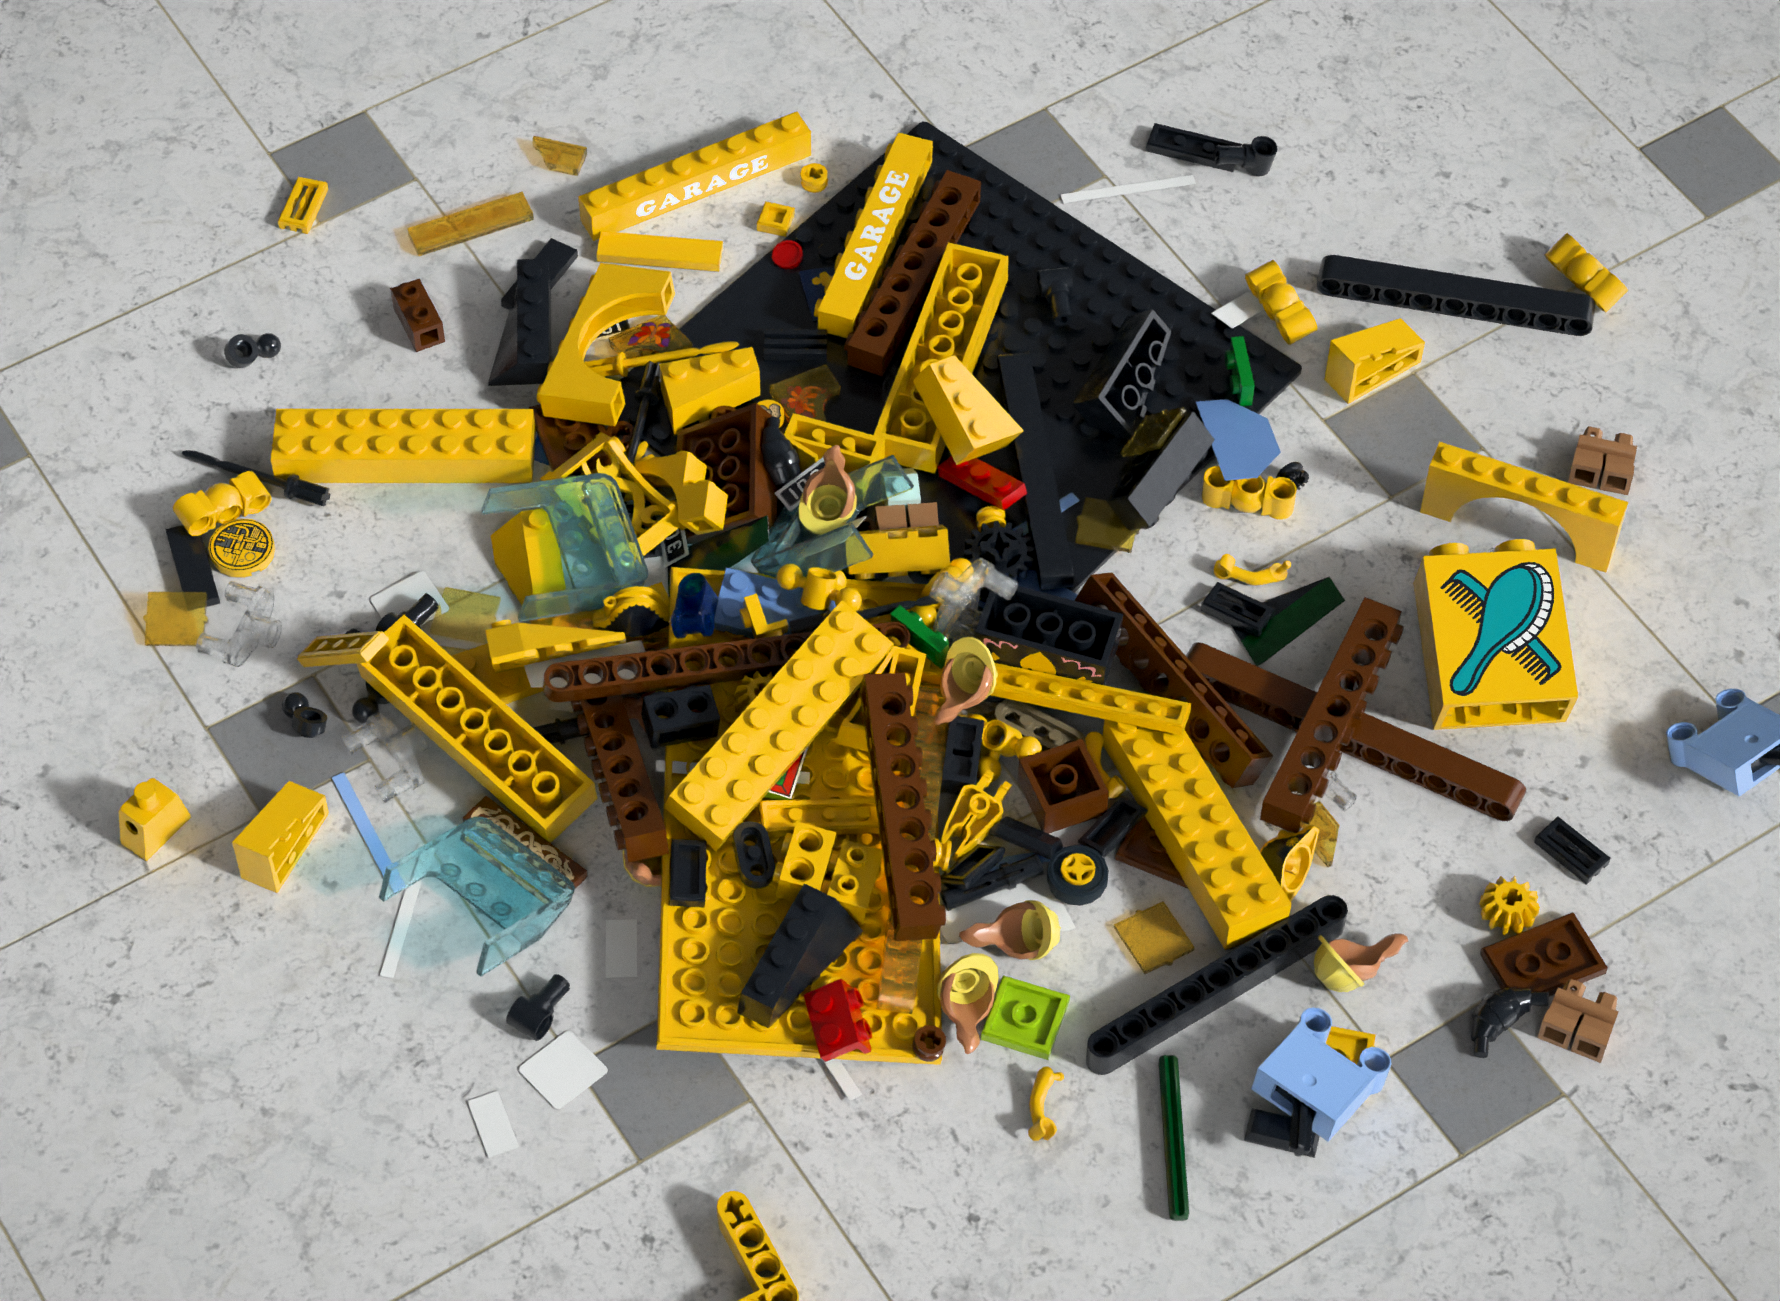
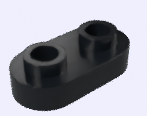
(754, 857)

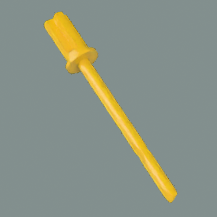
(619, 364)

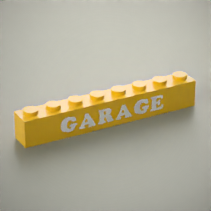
(695, 175)
(875, 234)

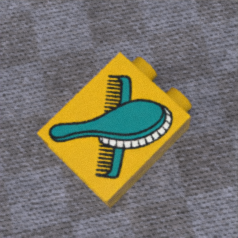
(1494, 636)

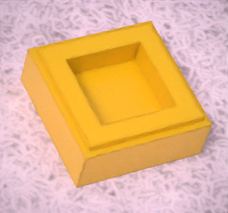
(775, 219)

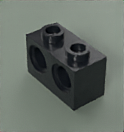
(681, 723)
(961, 754)

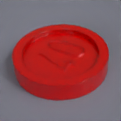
(787, 254)

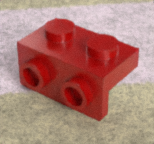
(838, 1020)

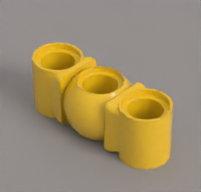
(1586, 272)
(1281, 302)
(1249, 495)
(222, 503)

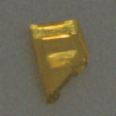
(560, 155)
(1327, 834)

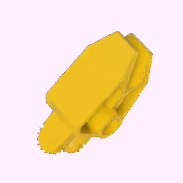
(974, 814)

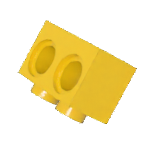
(803, 863)

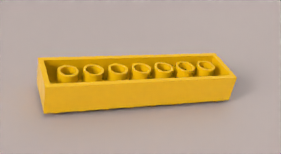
(950, 324)
(404, 445)
(778, 726)
(478, 730)
(1198, 831)

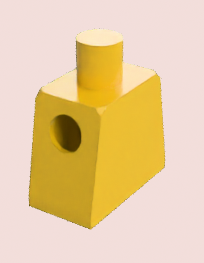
(150, 818)

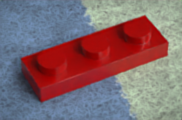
(983, 481)

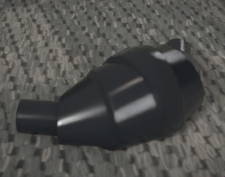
(779, 455)
(1499, 1012)

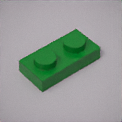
(1241, 379)
(921, 637)

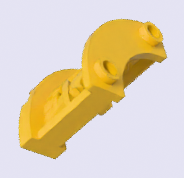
(634, 485)

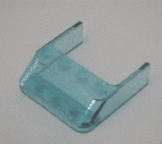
(591, 535)
(838, 548)
(495, 877)

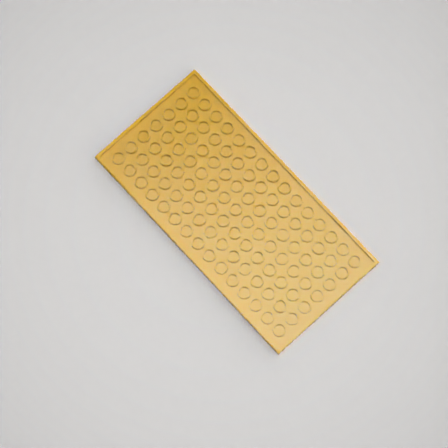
(715, 948)

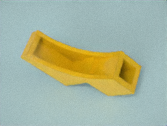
(698, 500)

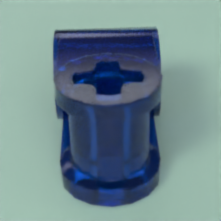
(694, 607)

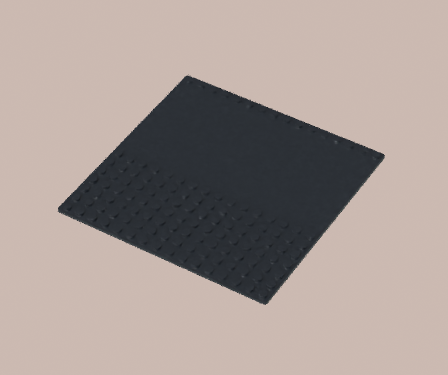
(1034, 237)

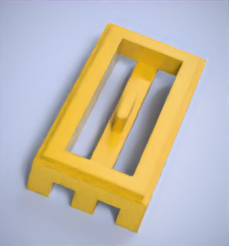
(305, 224)

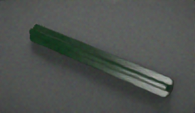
(1173, 1138)

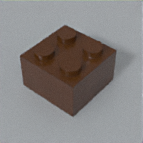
(1063, 786)

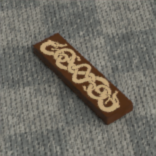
(489, 809)

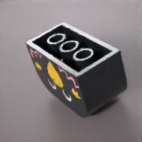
(1050, 634)

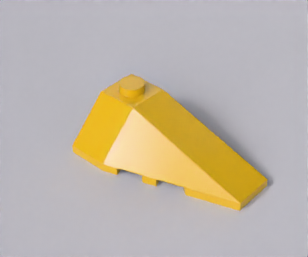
(529, 556)
(524, 643)

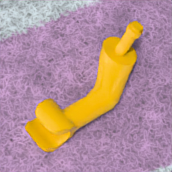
(1275, 573)
(1094, 743)
(1042, 1125)

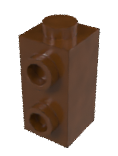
(417, 315)

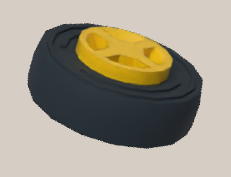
(1089, 870)

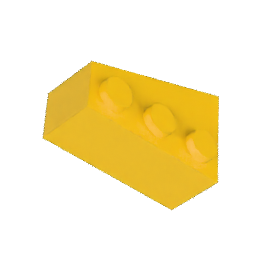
(1371, 358)
(703, 383)
(964, 411)
(815, 437)
(904, 551)
(897, 661)
(279, 835)

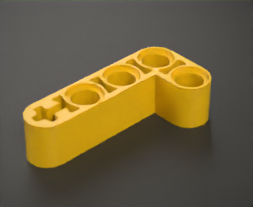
(757, 1258)

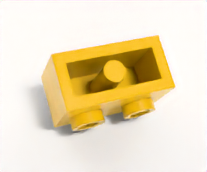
(853, 877)

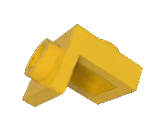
(753, 617)

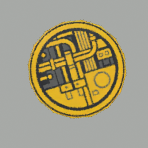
(241, 547)

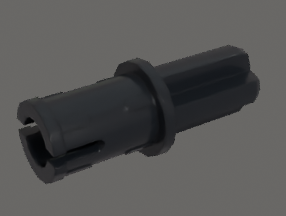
(560, 730)

